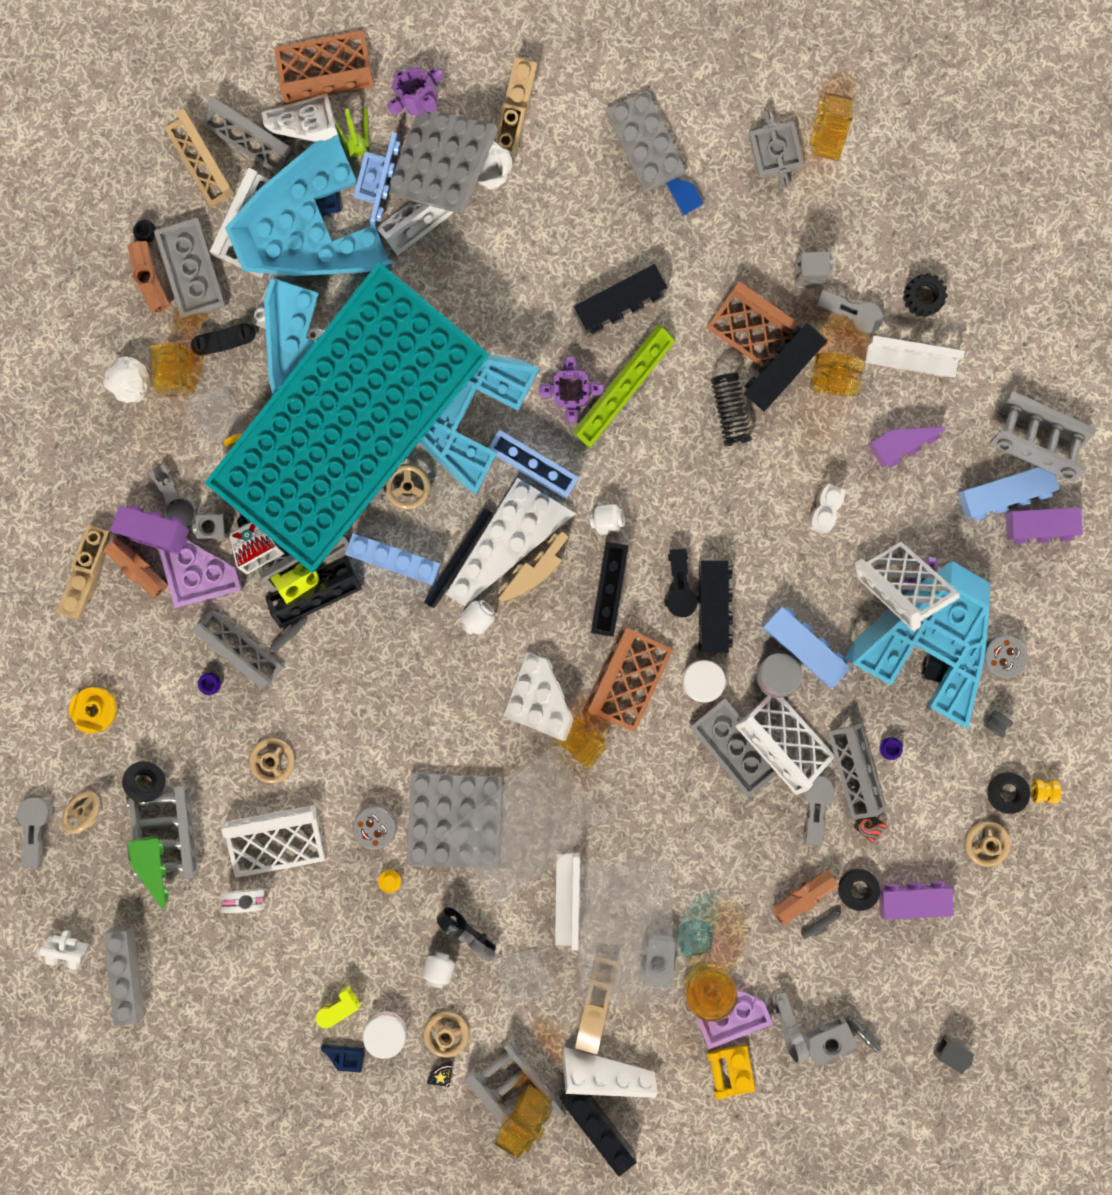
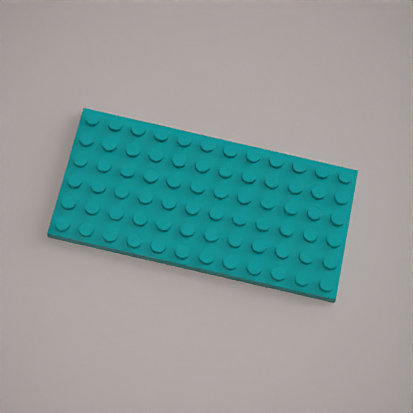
(346, 417)

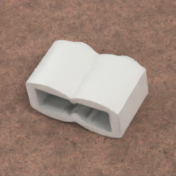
(827, 503)

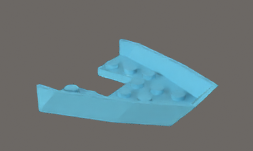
(283, 227)
(287, 324)
(460, 456)
(951, 634)

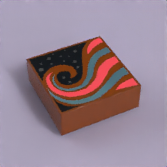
(870, 828)

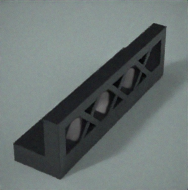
(330, 591)

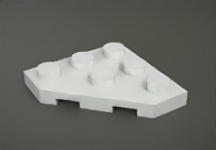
(305, 119)
(539, 700)

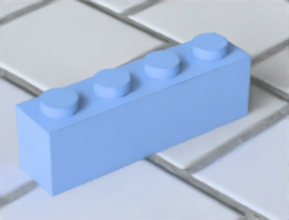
(533, 464)
(1008, 491)
(393, 559)
(805, 646)

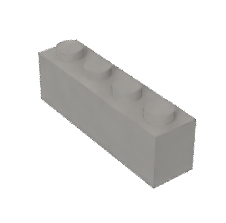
(123, 975)

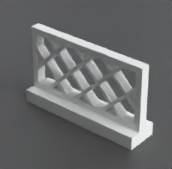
(244, 194)
(887, 592)
(777, 757)
(265, 824)

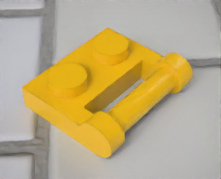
(738, 1070)

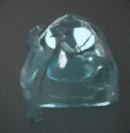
(695, 938)

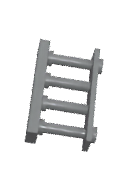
(1051, 421)
(181, 819)
(493, 1097)

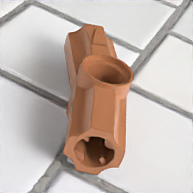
(143, 264)
(136, 567)
(804, 897)

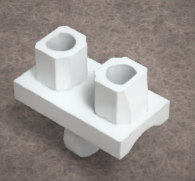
(64, 948)

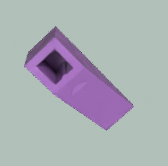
(897, 443)

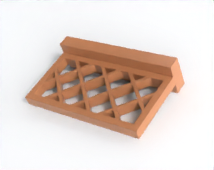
(326, 82)
(763, 308)
(609, 675)

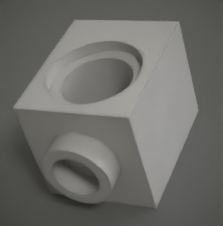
(220, 530)

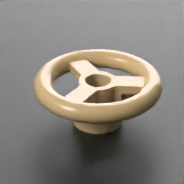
(423, 495)
(263, 760)
(85, 814)
(996, 847)
(446, 1042)

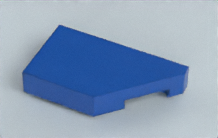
(684, 195)

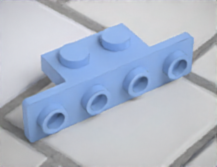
(373, 178)

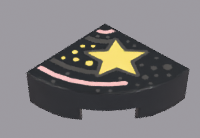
(441, 1075)

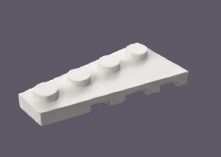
(602, 1076)

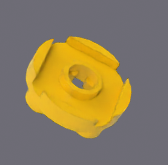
(82, 716)

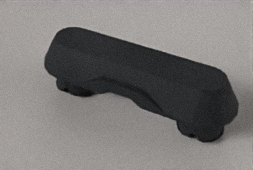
(223, 339)

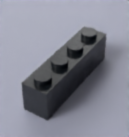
(620, 299)
(785, 367)
(609, 589)
(714, 606)
(600, 1131)

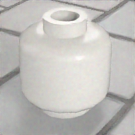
(607, 519)
(477, 617)
(438, 969)

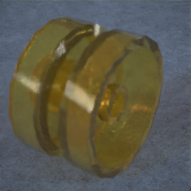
(837, 374)
(711, 1005)

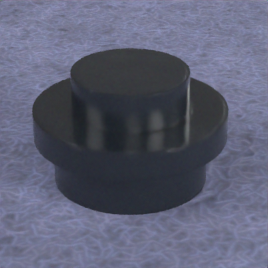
(144, 231)

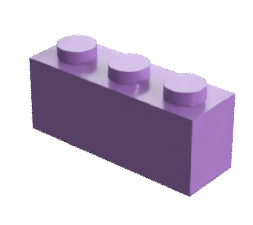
(1044, 525)
(149, 529)
(916, 900)

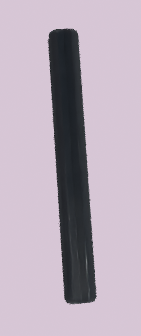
(459, 558)

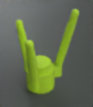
(355, 145)

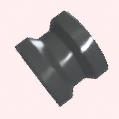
(998, 724)

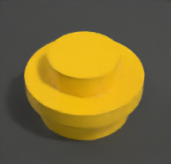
(389, 881)

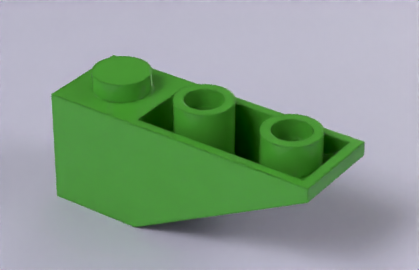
(146, 863)

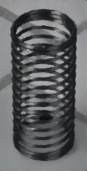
(743, 438)

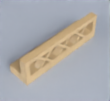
(204, 152)

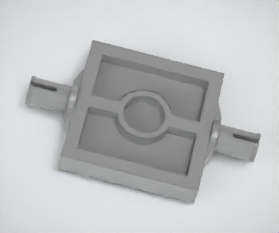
(776, 149)

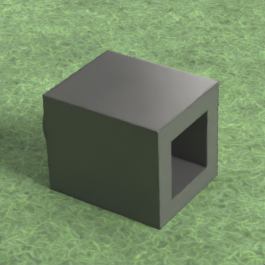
(954, 1054)

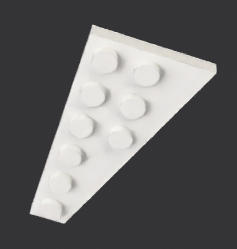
(514, 531)

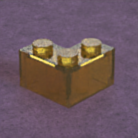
(833, 123)
(583, 744)
(524, 1123)

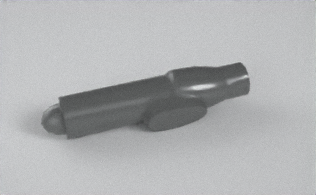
(287, 634)
(820, 926)
(866, 1035)

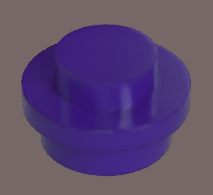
(209, 683)
(891, 748)

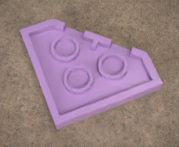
(198, 575)
(747, 1017)

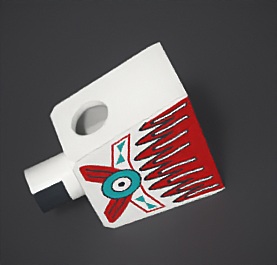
(252, 546)

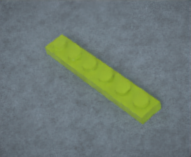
(623, 386)

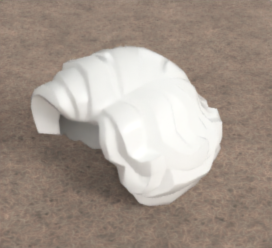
(496, 167)
(127, 380)

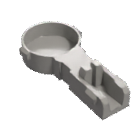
(868, 315)
(182, 510)
(820, 793)
(34, 813)
(784, 1013)

